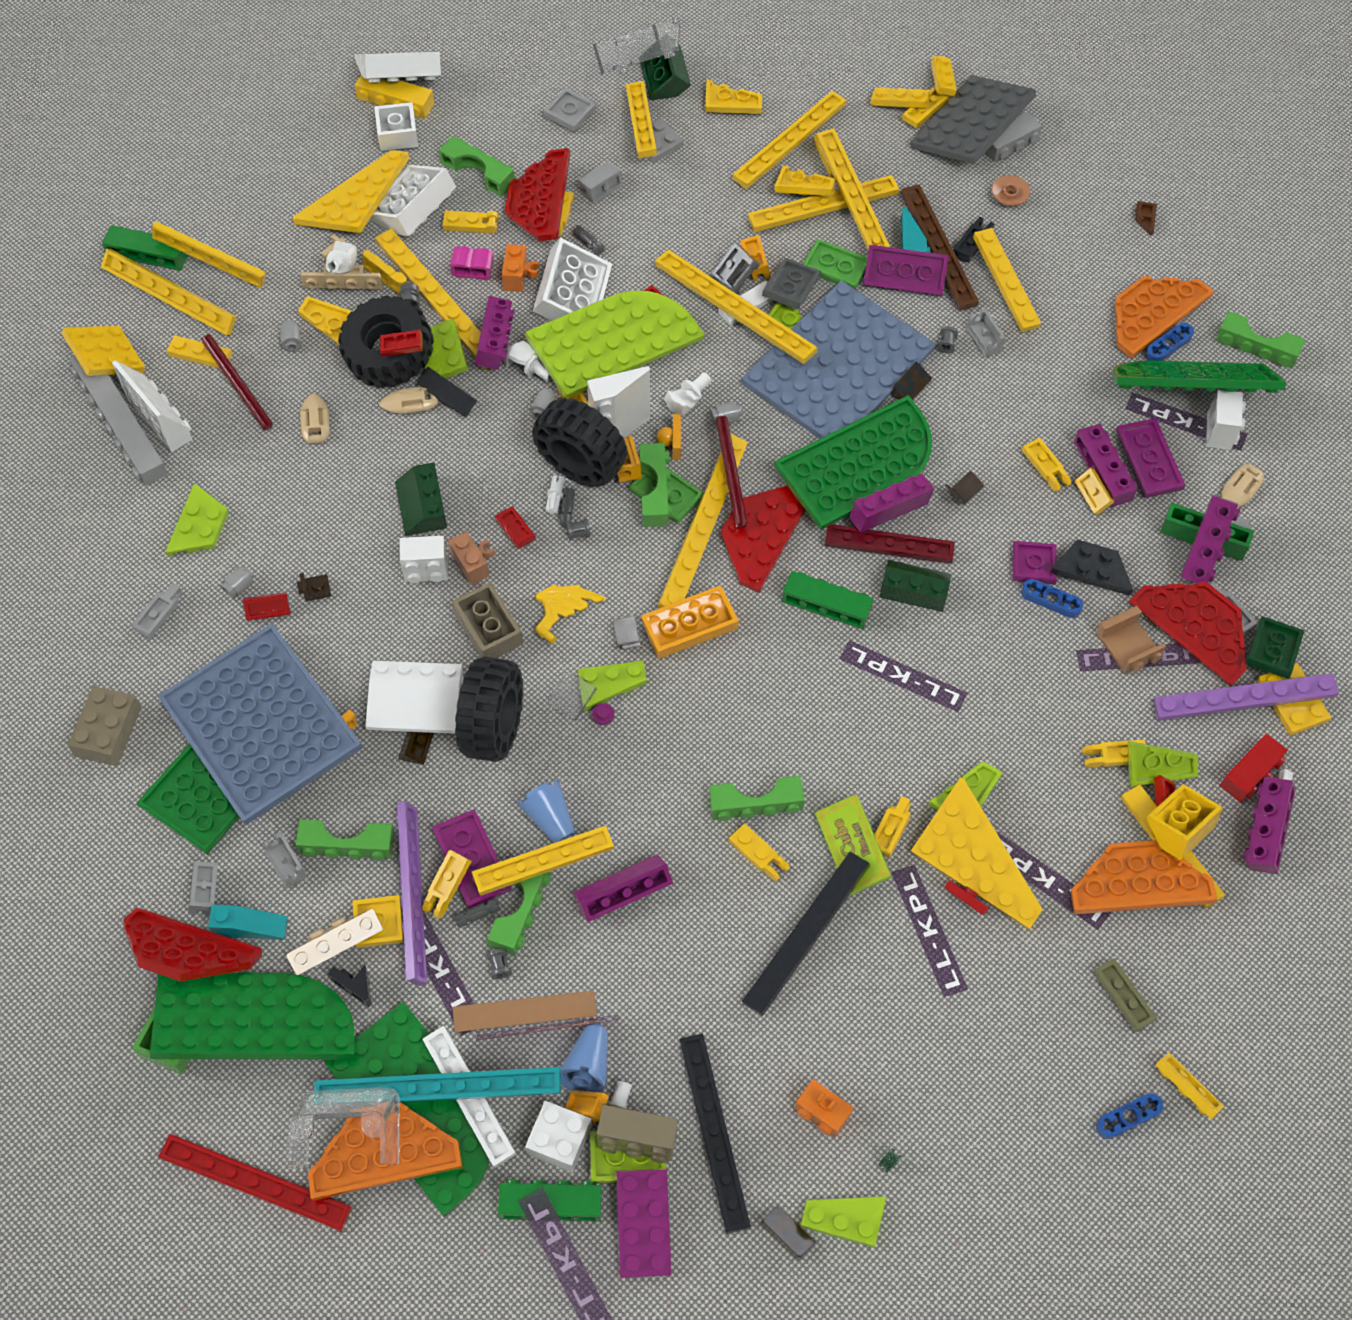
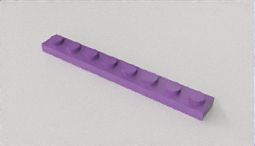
(1246, 697)
(411, 894)

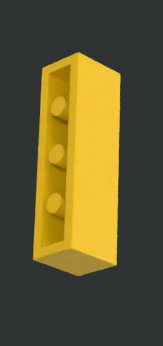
(395, 92)

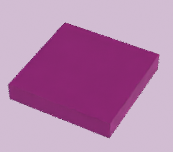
(1034, 561)

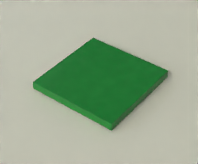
(190, 802)

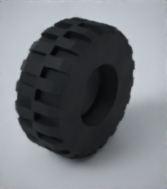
(364, 328)
(579, 442)
(489, 709)

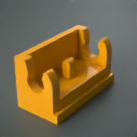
(755, 249)
(632, 467)

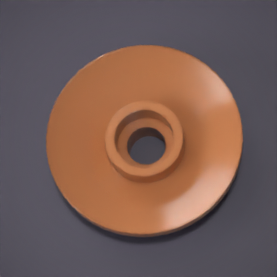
(1011, 190)

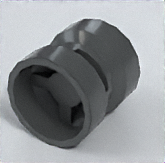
(410, 292)

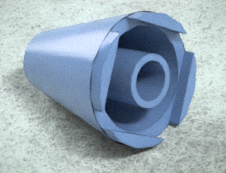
(549, 811)
(587, 1061)

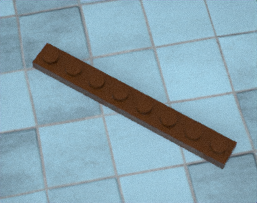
(937, 241)

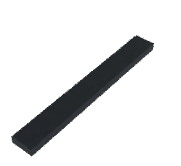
(805, 934)
(715, 1134)

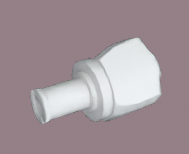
(341, 258)
(524, 354)
(687, 397)

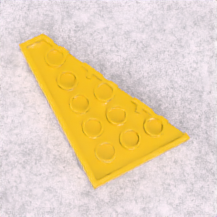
(356, 199)
(972, 854)

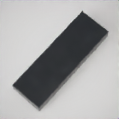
(447, 392)

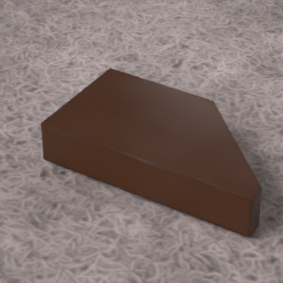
(1146, 215)

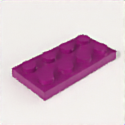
(906, 269)
(1150, 458)
(468, 838)
(643, 1223)

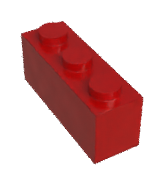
(1253, 767)

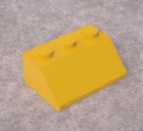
(1183, 821)

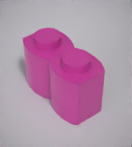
(472, 262)

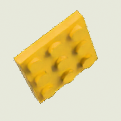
(100, 346)

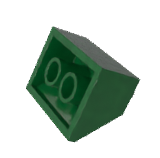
(666, 76)
(420, 500)
(915, 585)

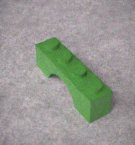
(458, 155)
(1238, 334)
(653, 464)
(729, 802)
(373, 842)
(510, 930)

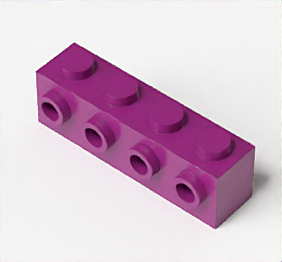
(494, 333)
(1104, 458)
(891, 502)
(1209, 540)
(1270, 825)
(623, 888)

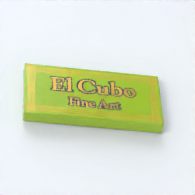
(848, 831)

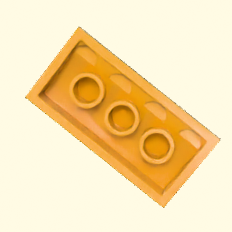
(689, 622)

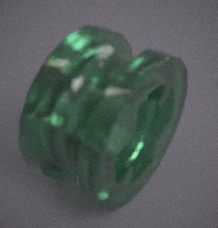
(890, 1160)

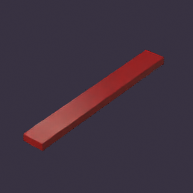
(254, 1182)

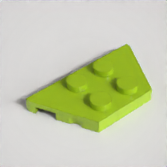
(198, 523)

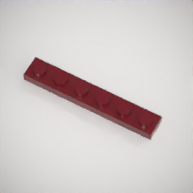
(890, 543)

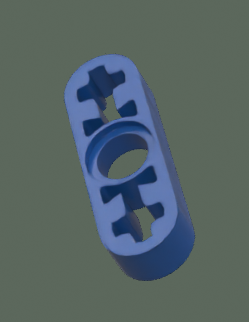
(1172, 335)
(1056, 607)
(1141, 1102)

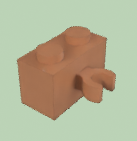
(470, 557)

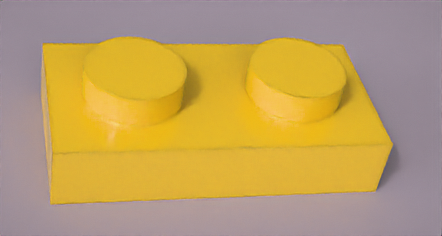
(1094, 491)

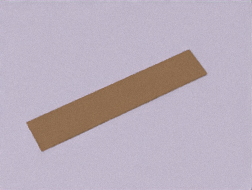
(524, 1011)

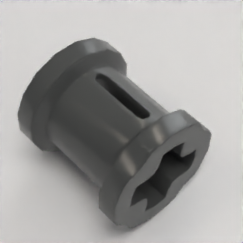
(948, 336)
(578, 529)
(499, 964)

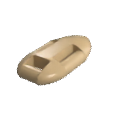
(408, 401)
(314, 418)
(1243, 484)

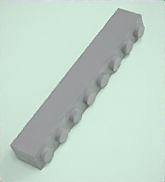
(121, 424)

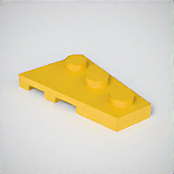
(727, 100)
(803, 184)
(324, 316)

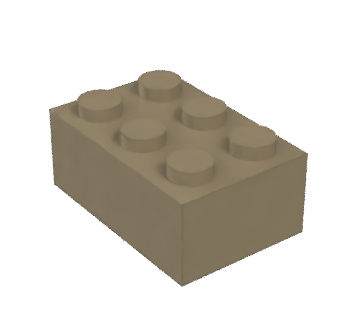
(487, 622)
(104, 726)
(637, 1133)

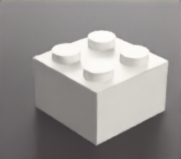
(396, 126)
(1225, 419)
(423, 559)
(558, 1136)

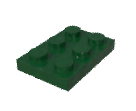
(1275, 647)

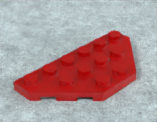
(538, 196)
(758, 546)
(1200, 623)
(183, 949)

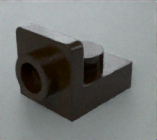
(314, 587)

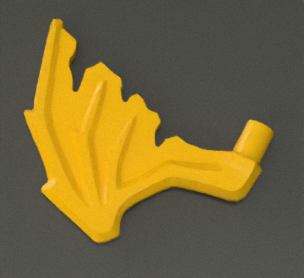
(563, 602)

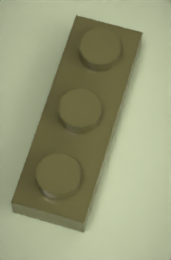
(1125, 995)

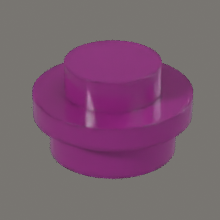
(603, 714)

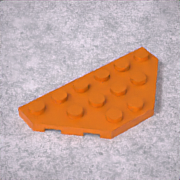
(1153, 308)
(1140, 878)
(354, 1164)

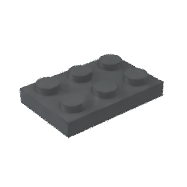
(791, 283)

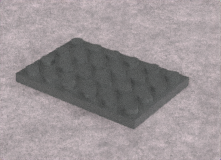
(973, 119)

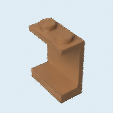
(1129, 641)

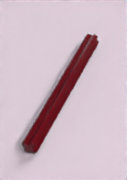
(237, 382)
(731, 472)

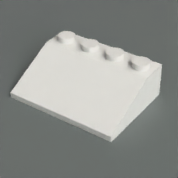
(399, 65)
(413, 198)
(570, 280)
(622, 398)
(153, 407)
(413, 696)

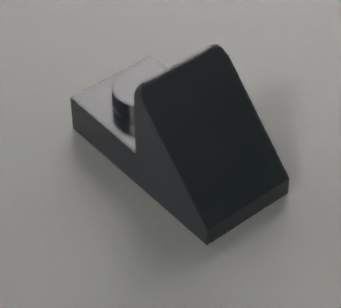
(355, 986)

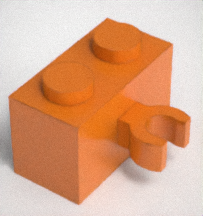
(516, 267)
(823, 1108)

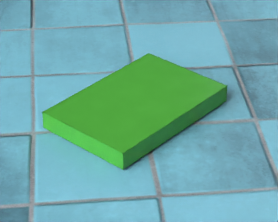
(837, 263)
(683, 494)

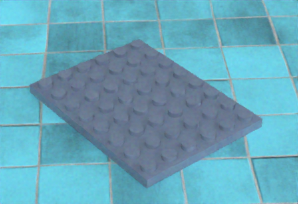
(855, 365)
(259, 723)

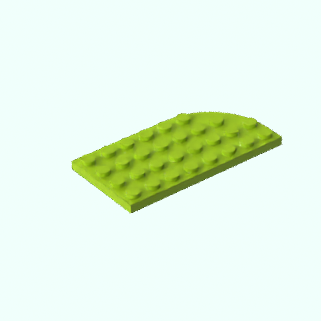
(612, 338)

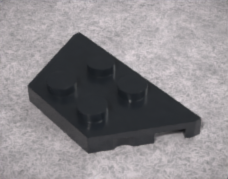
(1094, 566)

